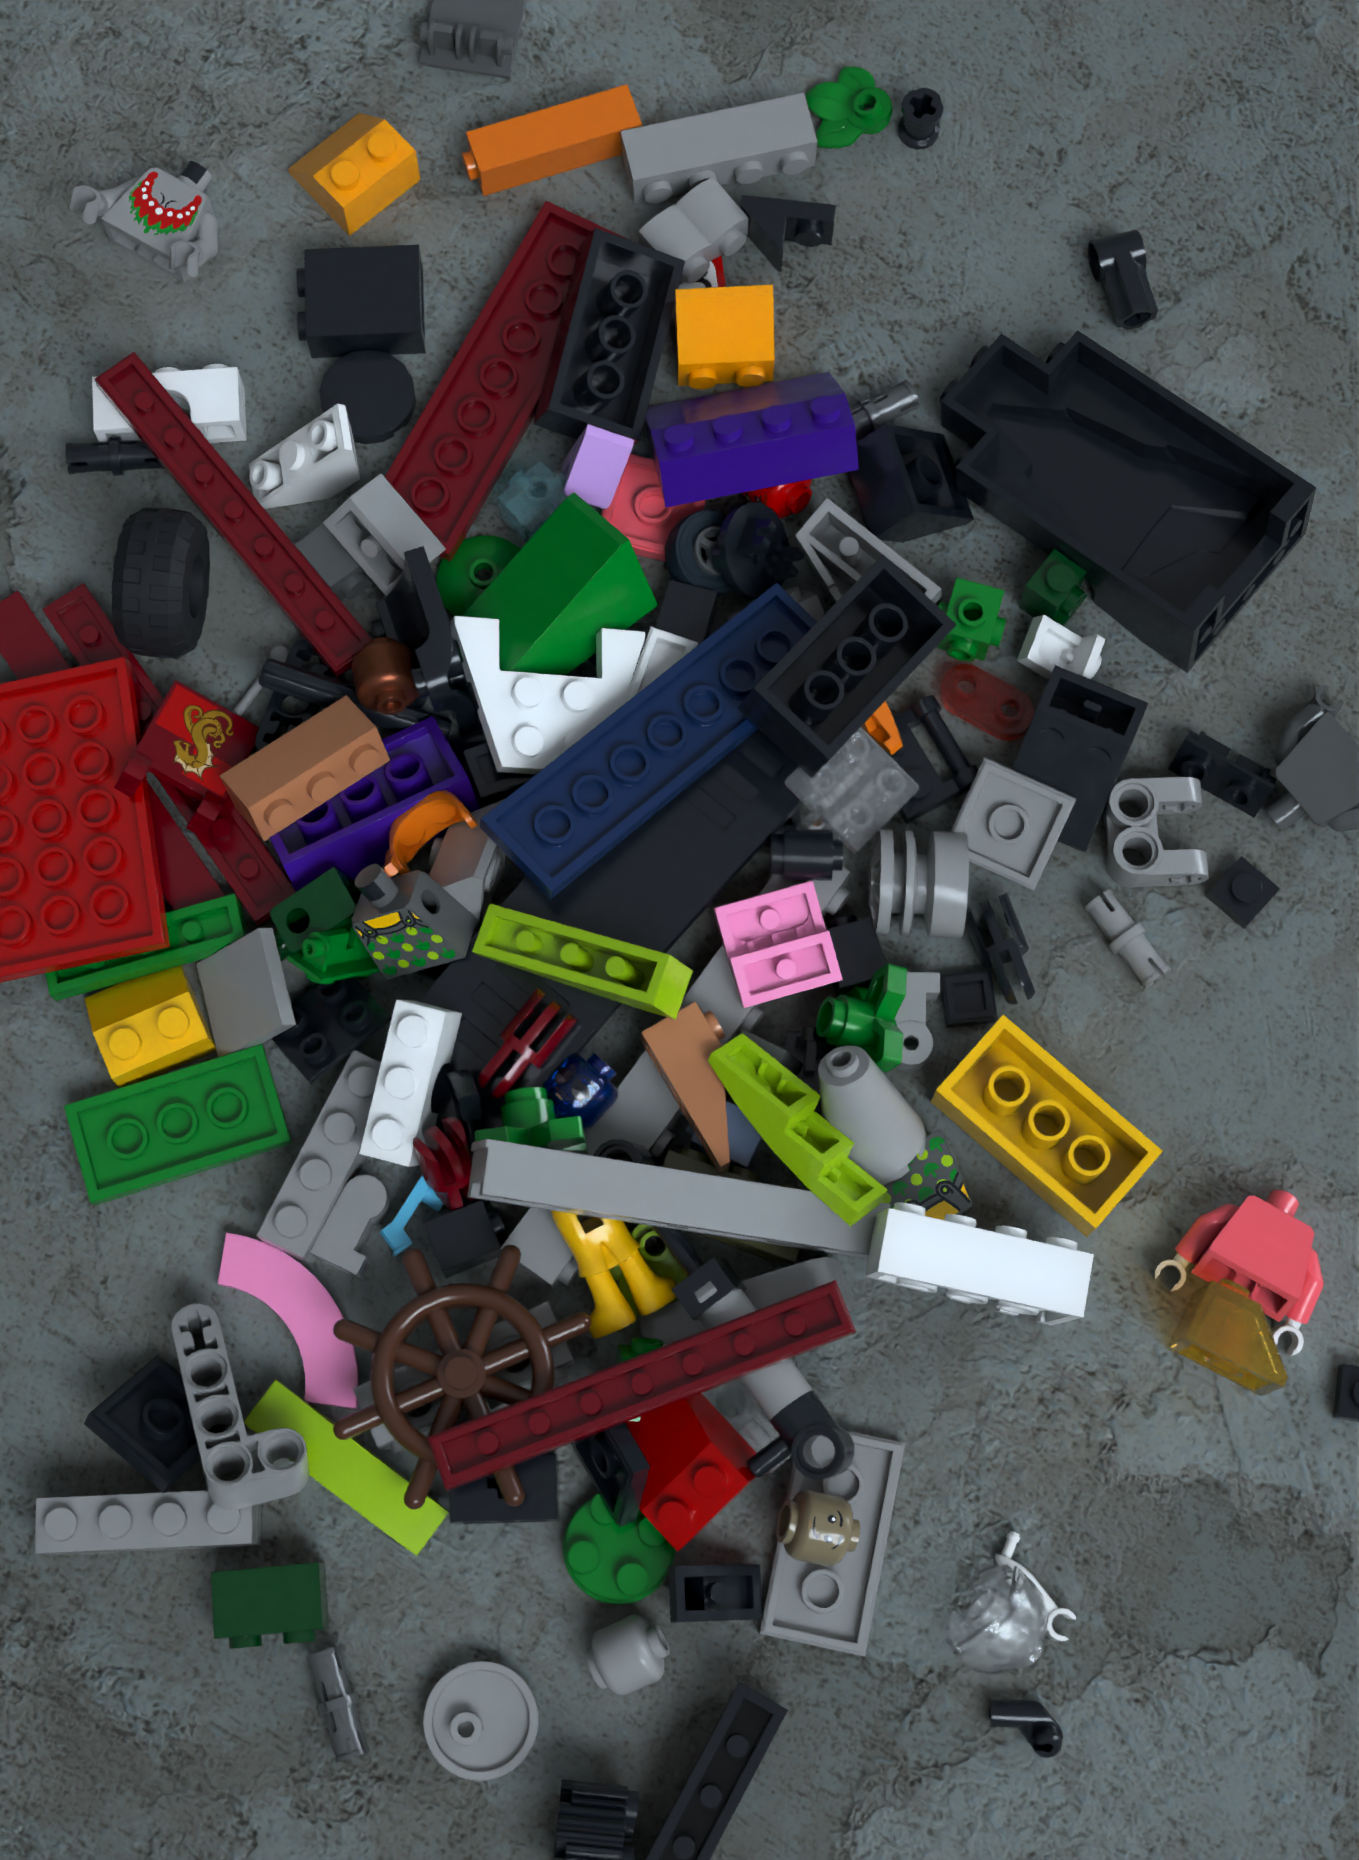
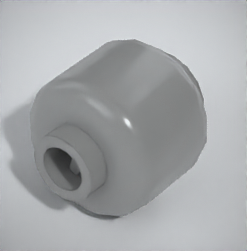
(627, 1655)

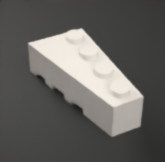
(980, 1264)

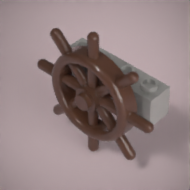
(459, 1375)

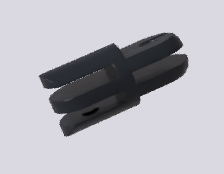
(1003, 950)

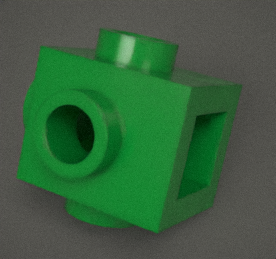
(975, 612)

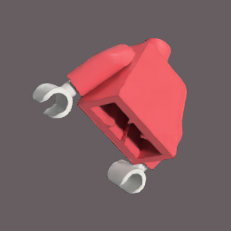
(1262, 1251)

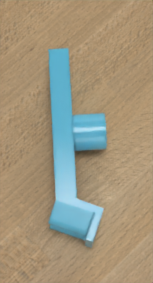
(394, 1232)

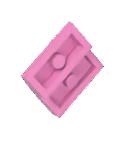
(777, 944)

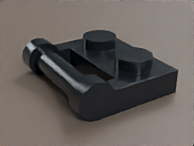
(916, 764)

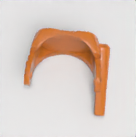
(419, 825)

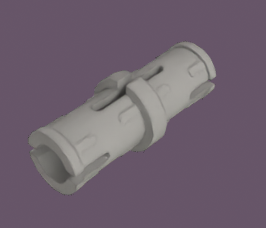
(1127, 938)

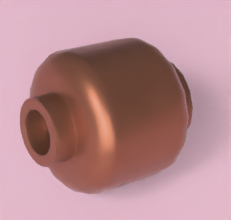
(384, 676)

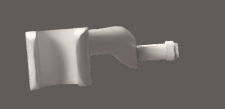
(1005, 1558)

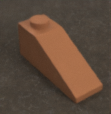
(681, 1056)

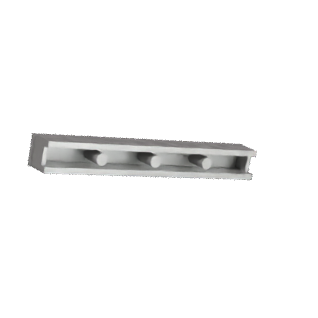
(663, 1198)

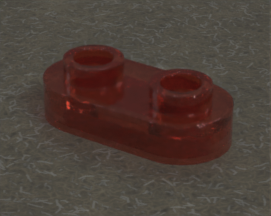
(984, 704)

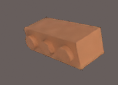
(305, 767)

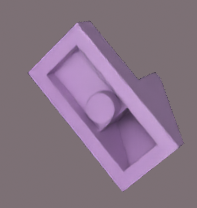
(596, 465)

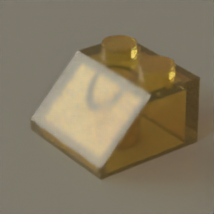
(1229, 1337)

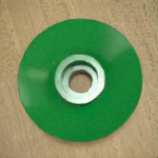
(457, 577)

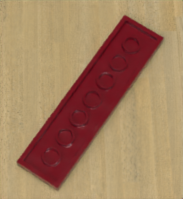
(490, 384)

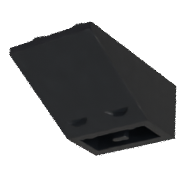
(1080, 746)

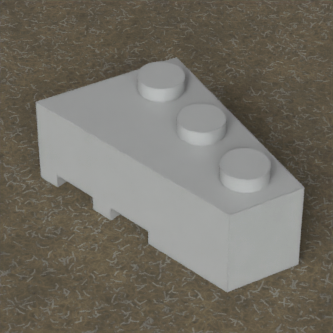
(843, 550)

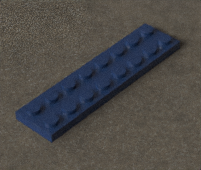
(645, 749)

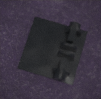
(330, 1026)

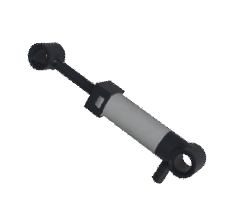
(717, 1296)

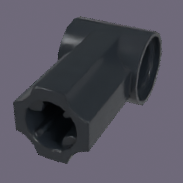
(1121, 265)

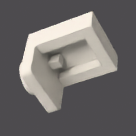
(1053, 645)

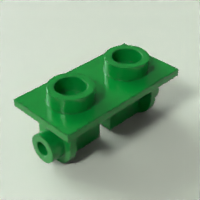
(333, 956)

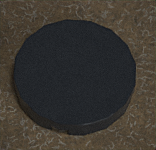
(375, 393)

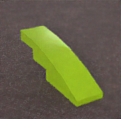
(786, 1118)
(349, 1468)

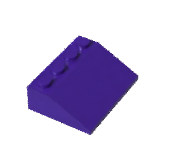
(751, 438)

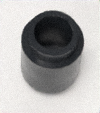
(805, 854)

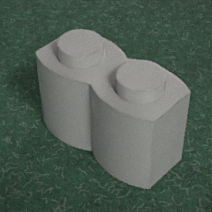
(698, 229)

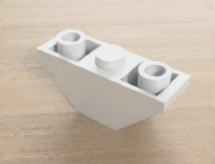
(307, 464)

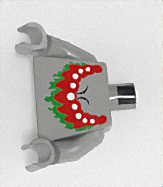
(157, 218)

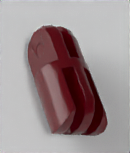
(523, 1046)
(446, 1162)

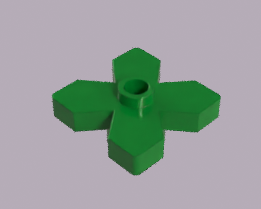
(867, 1017)
(531, 1121)

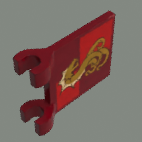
(189, 748)

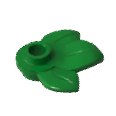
(842, 108)

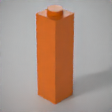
(549, 140)

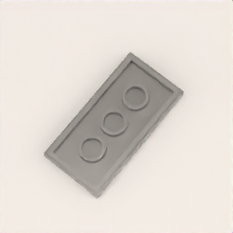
(837, 1602)

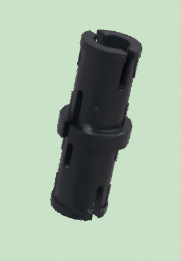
(110, 456)

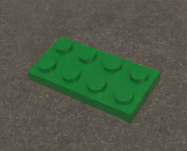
(177, 1125)

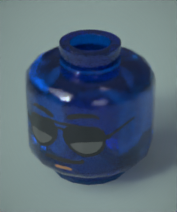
(582, 1089)

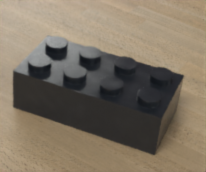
(609, 338)
(846, 666)

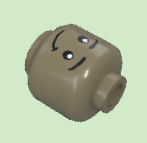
(817, 1528)

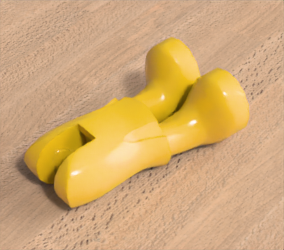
(597, 1248)

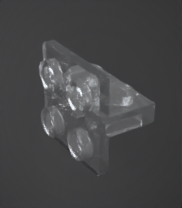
(853, 791)

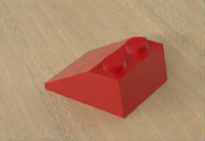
(693, 1464)

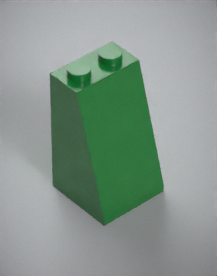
(563, 590)

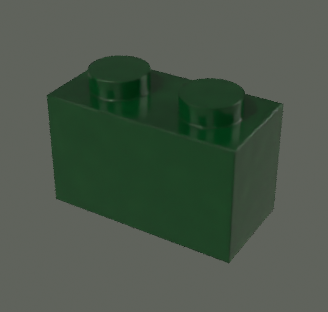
(268, 1603)

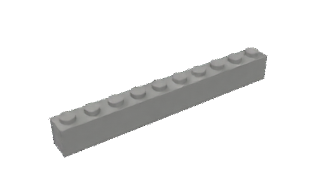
(645, 1104)

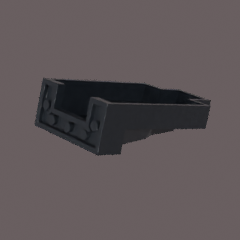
(1127, 485)

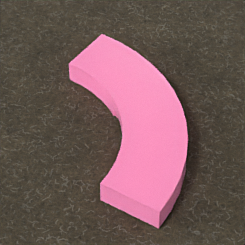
(306, 1309)

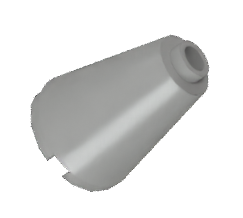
(870, 1113)

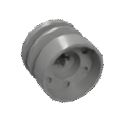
(920, 883)

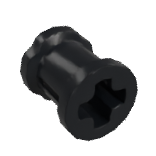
(920, 119)

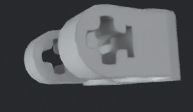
(1153, 798)

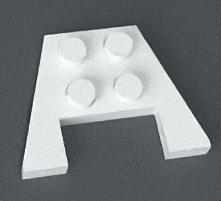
(536, 715)

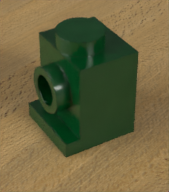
(1054, 589)

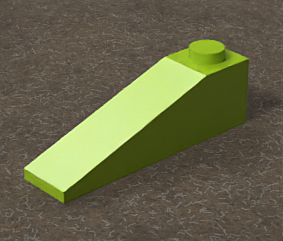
(584, 960)

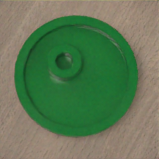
(615, 1561)

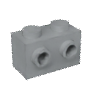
(378, 529)

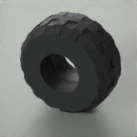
(160, 582)

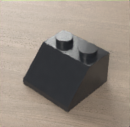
(907, 484)

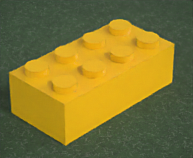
(1045, 1126)

